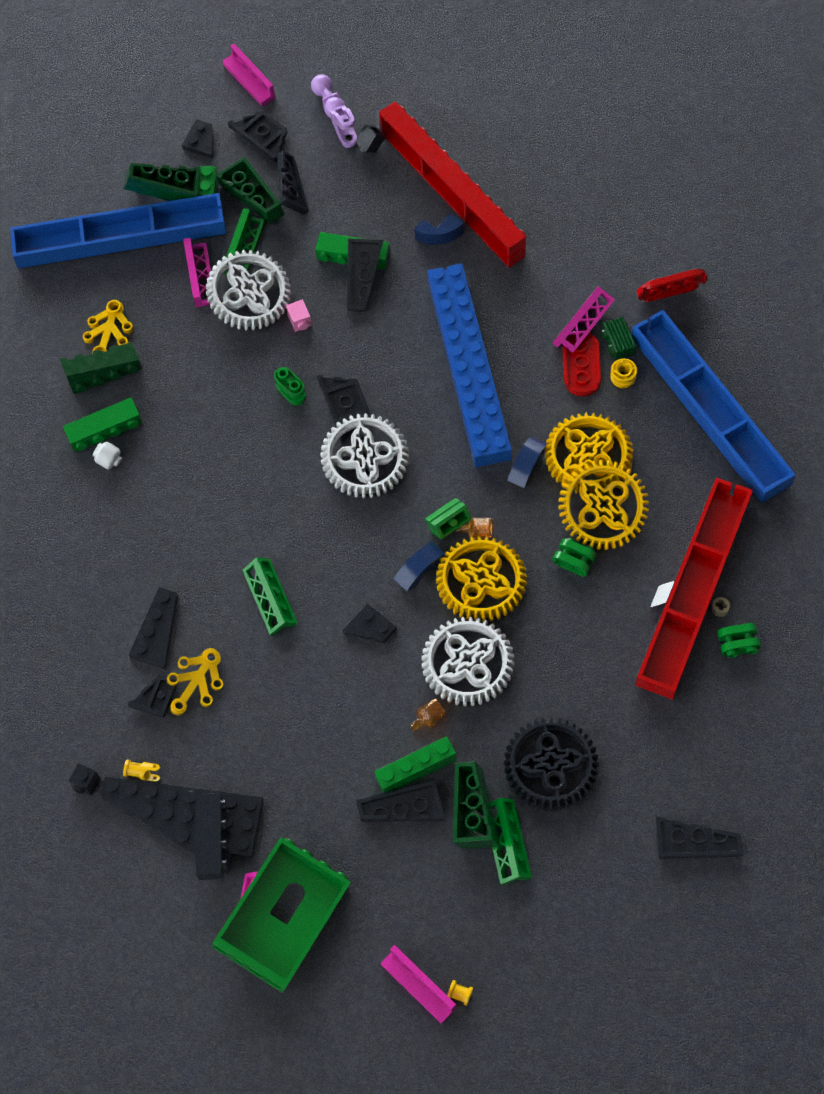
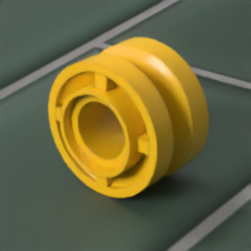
(626, 366)

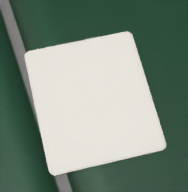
(662, 594)

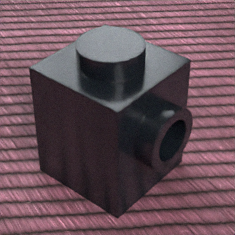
(370, 138)
(84, 779)

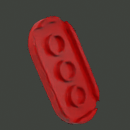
(671, 285)
(582, 366)

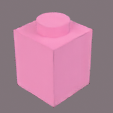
(299, 315)

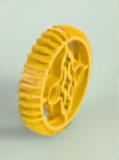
(588, 448)
(609, 511)
(489, 581)

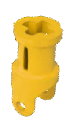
(141, 770)

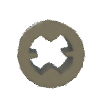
(720, 613)

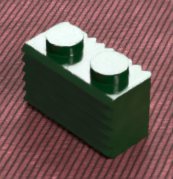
(618, 338)

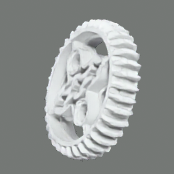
(240, 278)
(360, 424)
(469, 653)

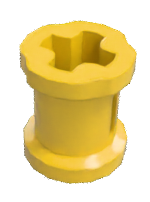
(460, 992)

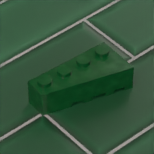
(163, 181)
(249, 188)
(100, 367)
(473, 812)

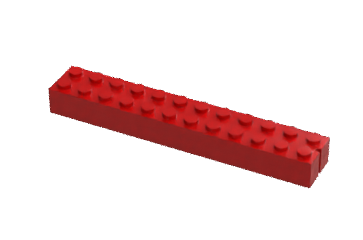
(453, 184)
(693, 589)

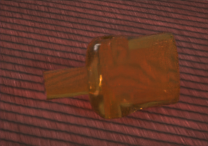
(478, 527)
(428, 715)

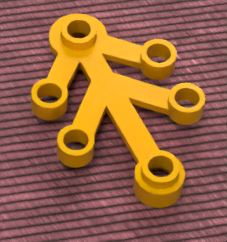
(109, 326)
(197, 678)

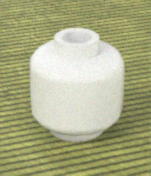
(107, 455)

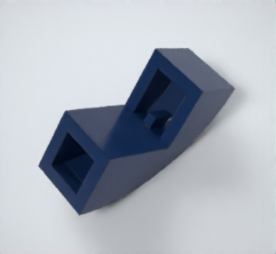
(446, 232)
(527, 459)
(420, 562)

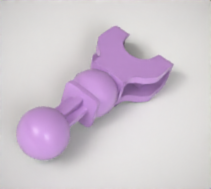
(335, 109)

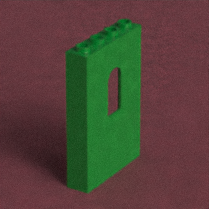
(264, 942)

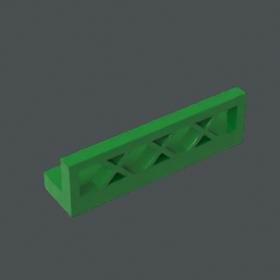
(241, 234)
(272, 592)
(513, 841)

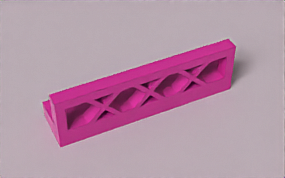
(249, 76)
(194, 278)
(583, 311)
(418, 985)

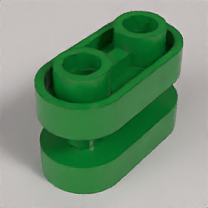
(290, 386)
(574, 557)
(734, 648)

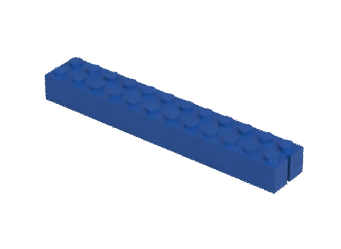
(117, 230)
(469, 366)
(713, 406)

